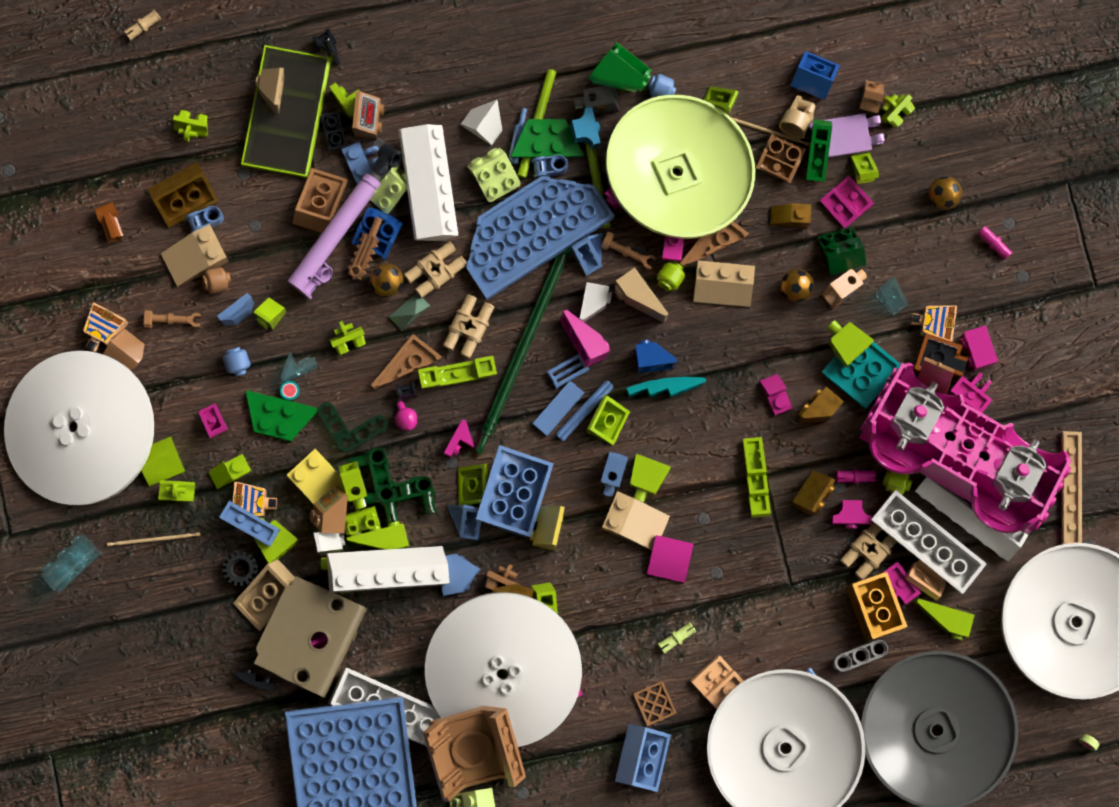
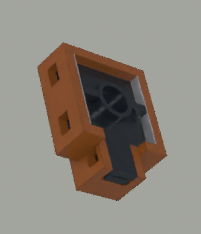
(941, 351)

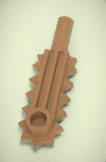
(365, 251)

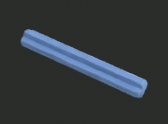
(584, 410)

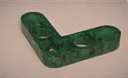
(345, 433)

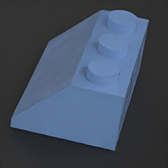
(643, 757)

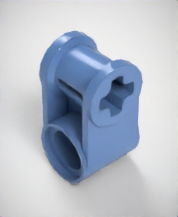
(547, 165)
(203, 218)

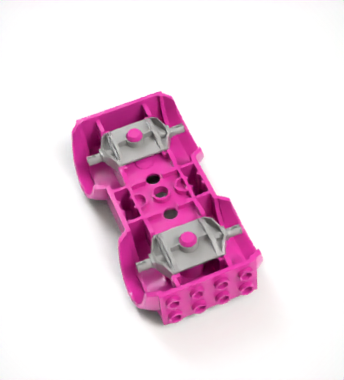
(909, 437)

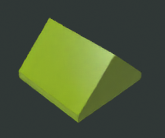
(608, 420)
(162, 462)
(472, 484)

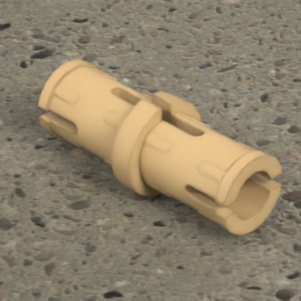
(142, 25)

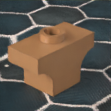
(872, 96)

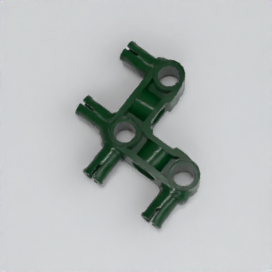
(400, 491)

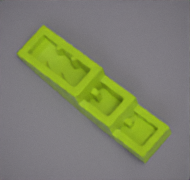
(756, 477)

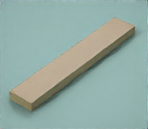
(1072, 490)

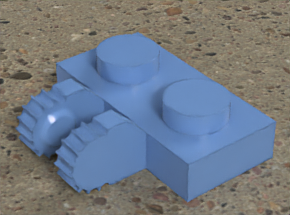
(357, 160)

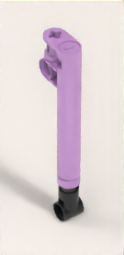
(313, 269)

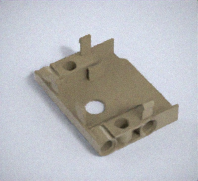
(287, 637)

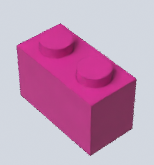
(979, 348)

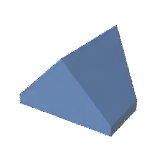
(589, 253)
(465, 520)

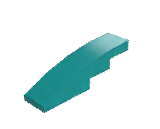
(673, 386)

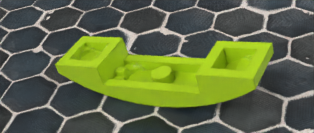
(457, 373)

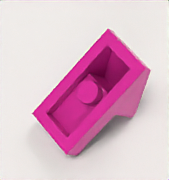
(776, 394)
(213, 421)
(461, 435)

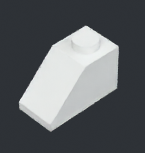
(594, 300)
(329, 542)

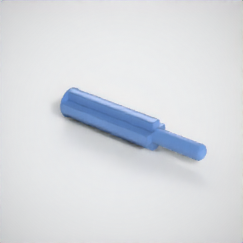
(518, 130)

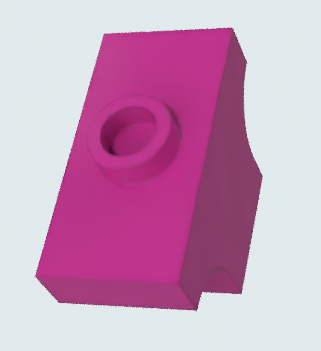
(672, 249)
(851, 515)

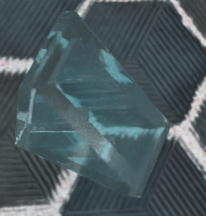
(892, 296)

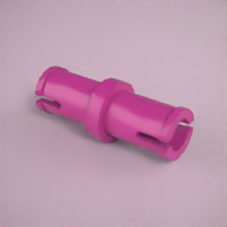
(994, 242)
(856, 476)

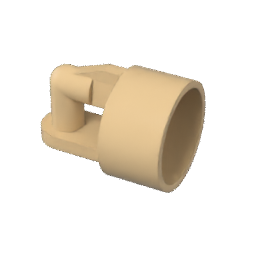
(795, 122)

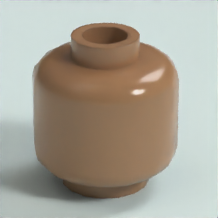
(215, 280)

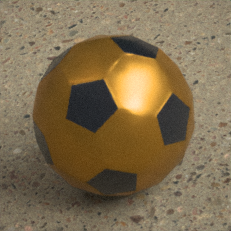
(945, 192)
(386, 279)
(797, 285)

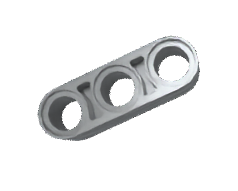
(869, 653)

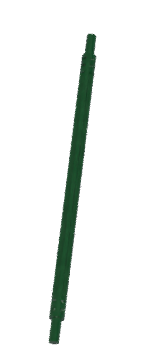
(522, 349)

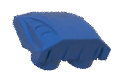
(386, 233)

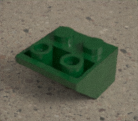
(842, 250)

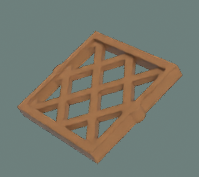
(667, 698)

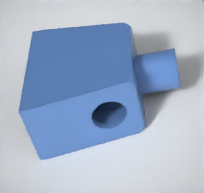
(615, 463)

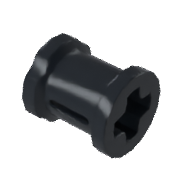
(410, 388)

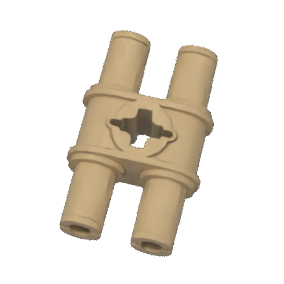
(435, 260)
(473, 335)
(872, 559)

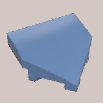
(460, 574)

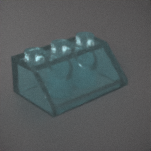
(70, 563)

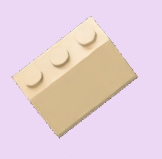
(724, 283)

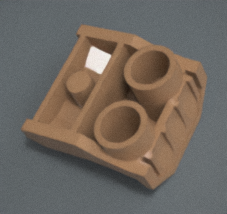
(779, 159)

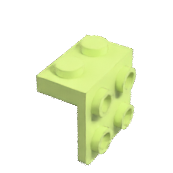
(494, 174)
(390, 190)

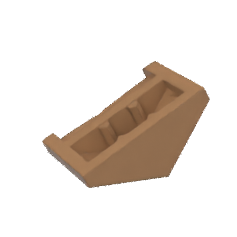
(126, 349)

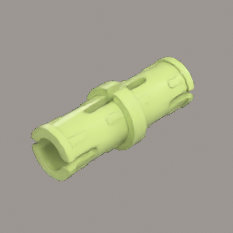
(676, 637)

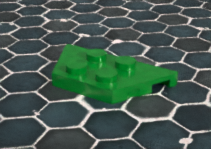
(546, 139)
(278, 416)

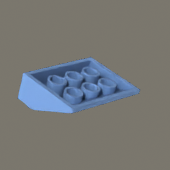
(514, 491)

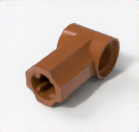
(108, 218)

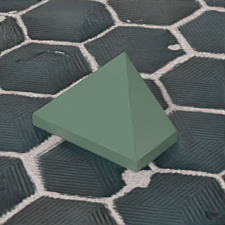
(409, 311)

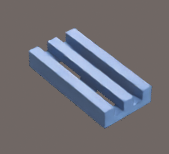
(553, 378)

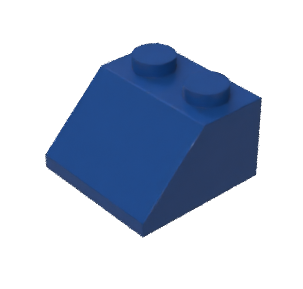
(815, 75)
(652, 357)

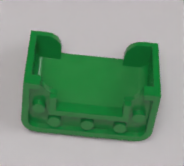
(621, 70)

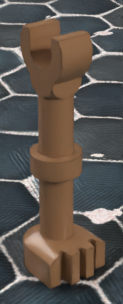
(626, 251)
(149, 318)

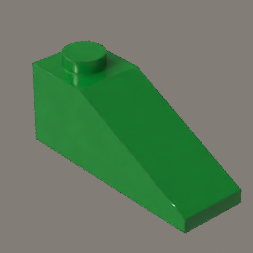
(819, 150)

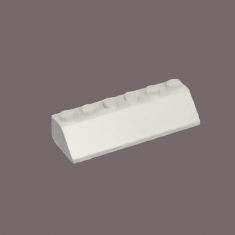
(428, 183)
(961, 512)
(928, 541)
(387, 569)

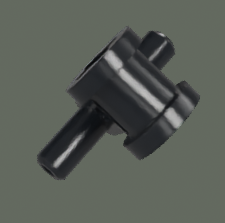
(327, 43)

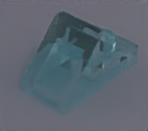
(292, 370)

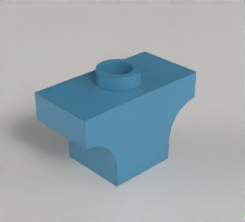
(586, 129)

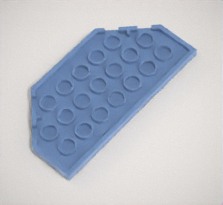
(532, 230)

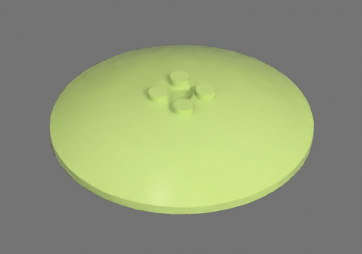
(697, 141)

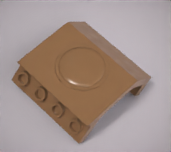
(473, 750)

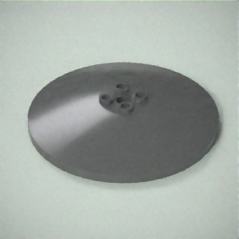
(975, 722)

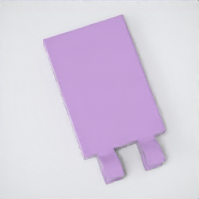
(852, 136)

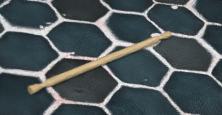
(770, 131)
(153, 539)

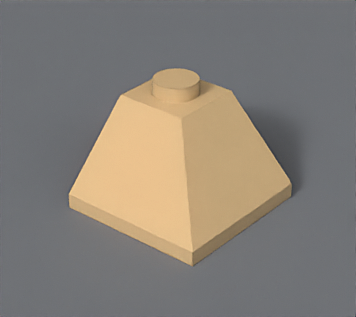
(271, 87)

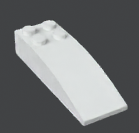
(355, 688)

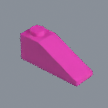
(586, 340)

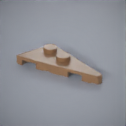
(712, 243)
(410, 358)

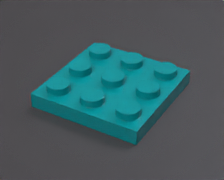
(864, 376)

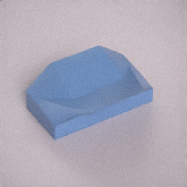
(237, 311)

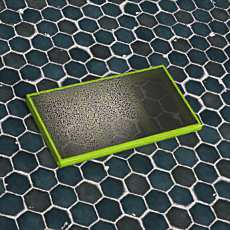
(287, 139)

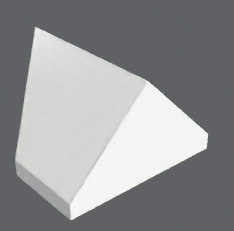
(484, 122)

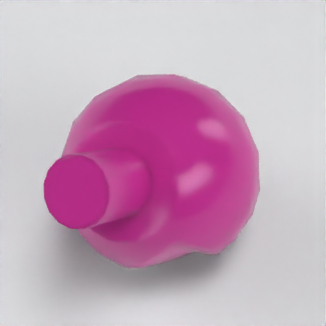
(405, 418)

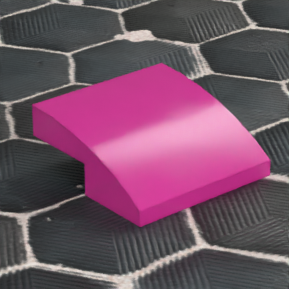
(847, 201)
(670, 559)

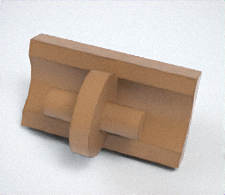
(494, 578)

